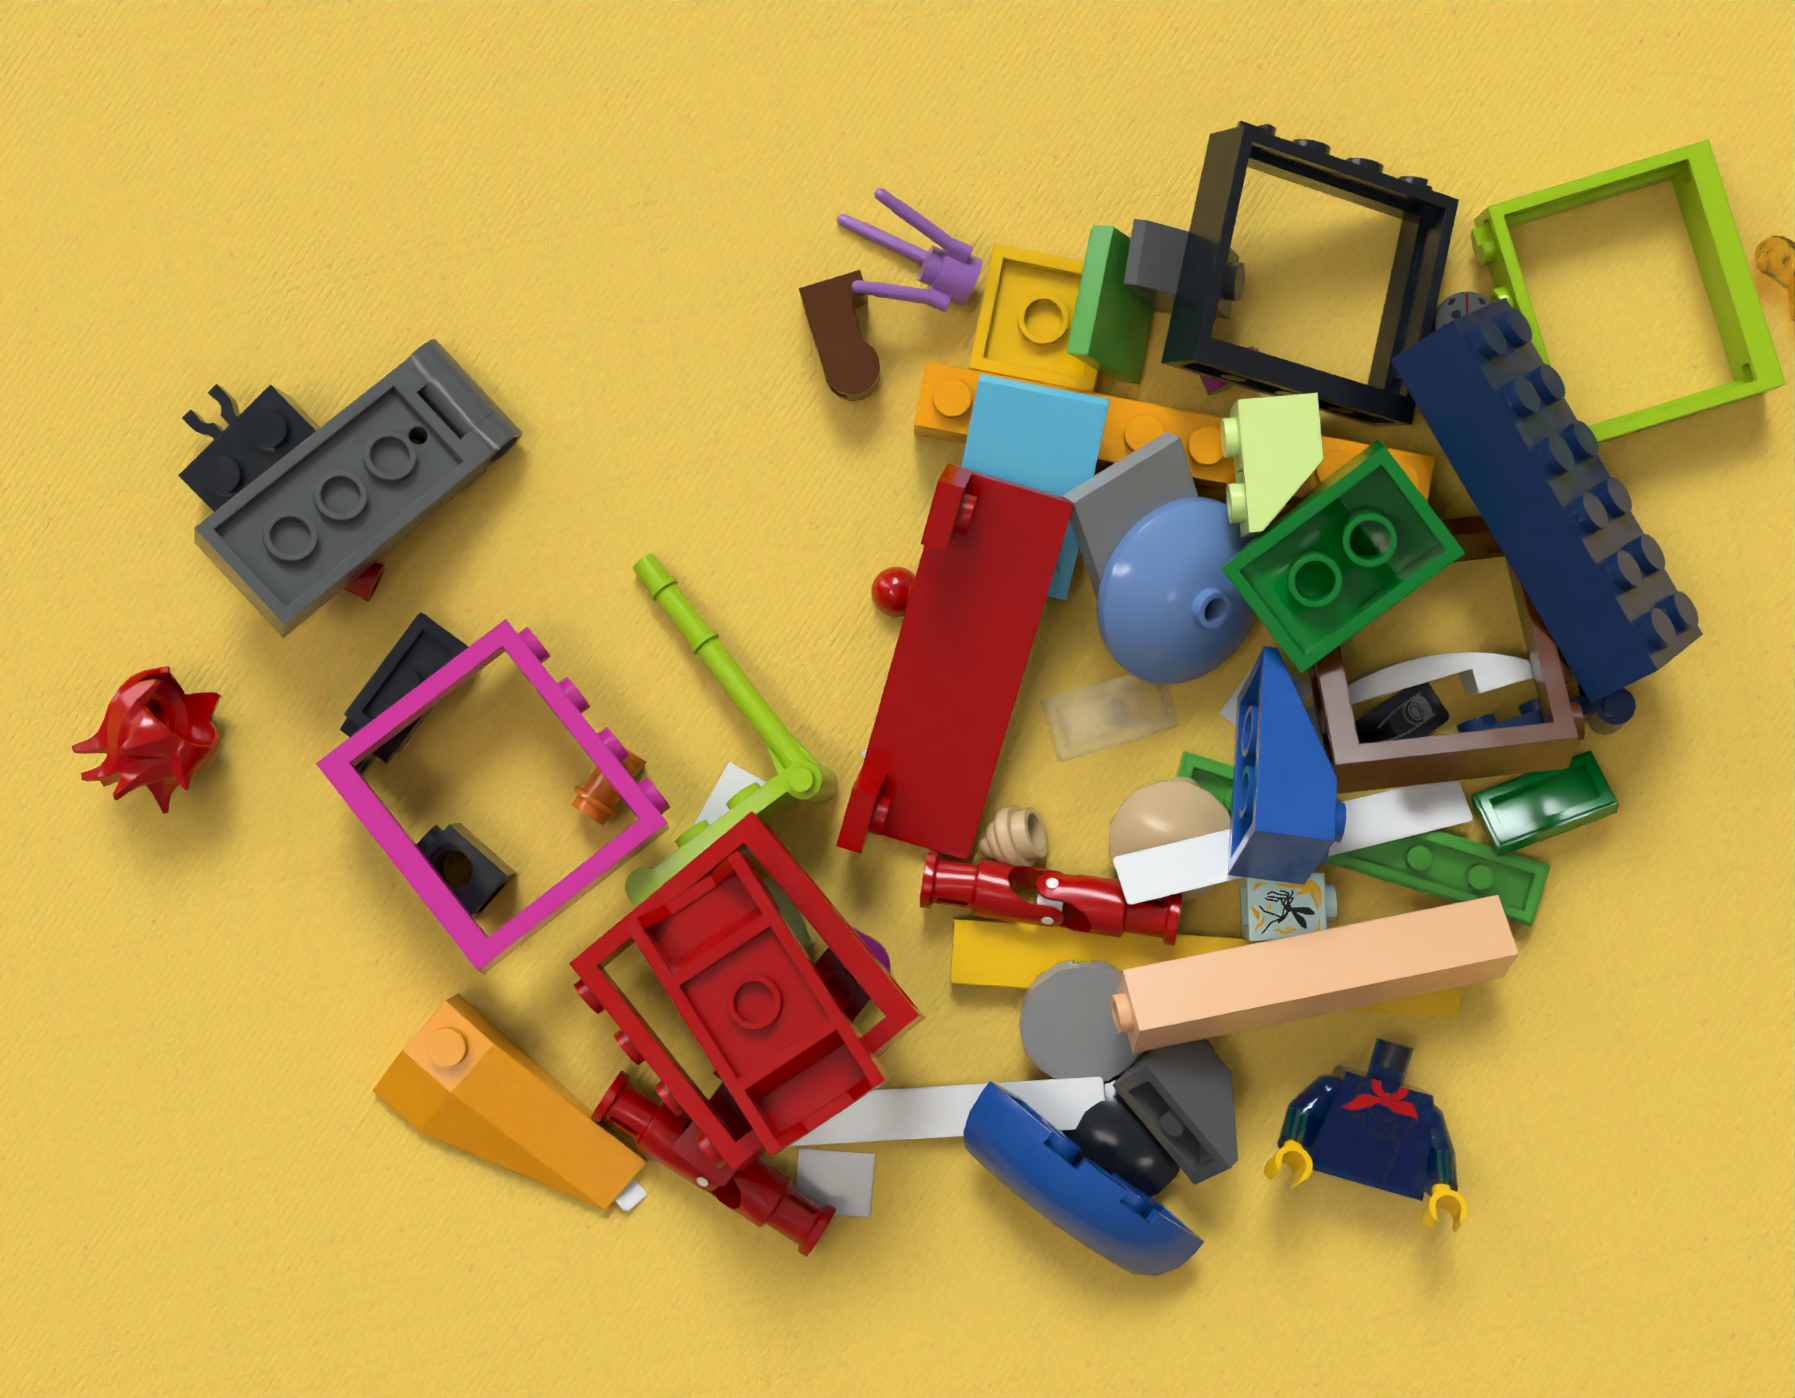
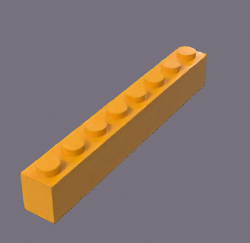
(950, 393)

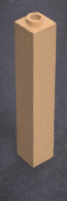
(1313, 974)

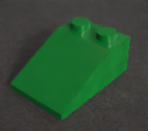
(1342, 556)

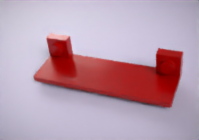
(957, 662)

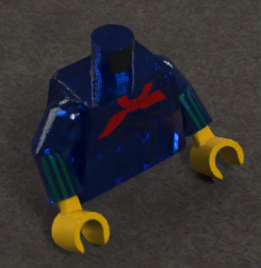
(1373, 1134)

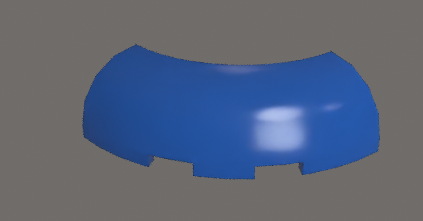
(1075, 1196)

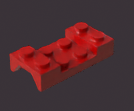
(757, 1004)

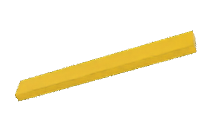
(1019, 952)

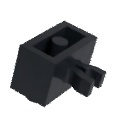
(247, 446)

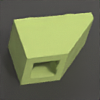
(1274, 452)

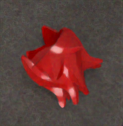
(153, 736)

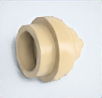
(1016, 837)

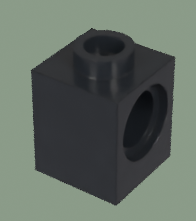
(489, 871)

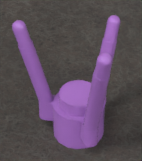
(946, 271)

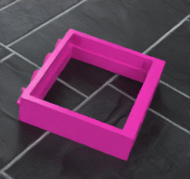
(568, 706)

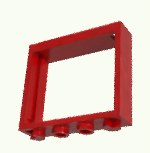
(643, 1044)

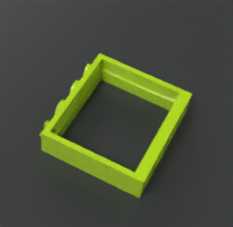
(1716, 251)

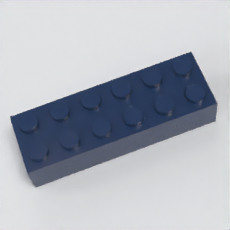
(1549, 498)

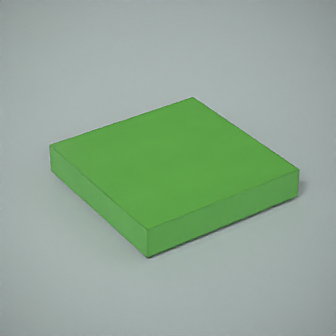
(1109, 319)

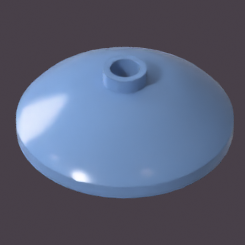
(1164, 595)

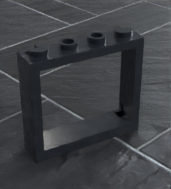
(1411, 290)

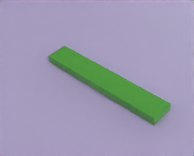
(1423, 862)

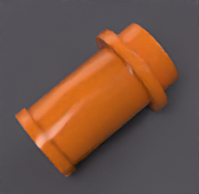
(598, 797)

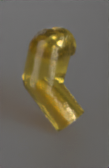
(1777, 260)

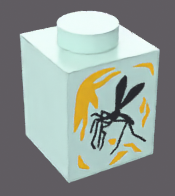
(1285, 909)

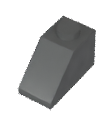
(1156, 264)
(1186, 1104)

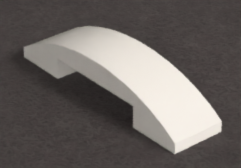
(1477, 672)

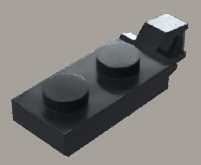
(413, 659)

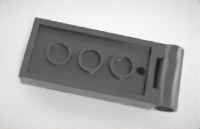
(356, 487)

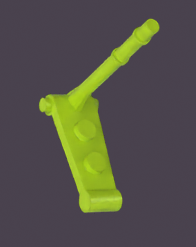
(798, 771)

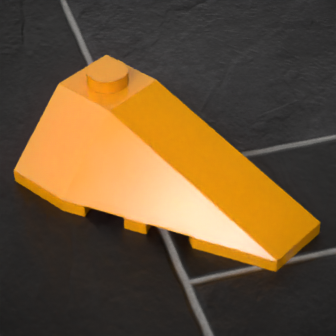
(496, 1102)

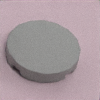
(1070, 1022)

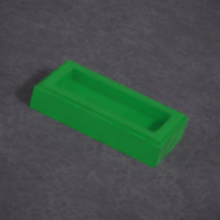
(1544, 804)

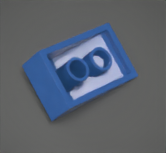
(1282, 782)

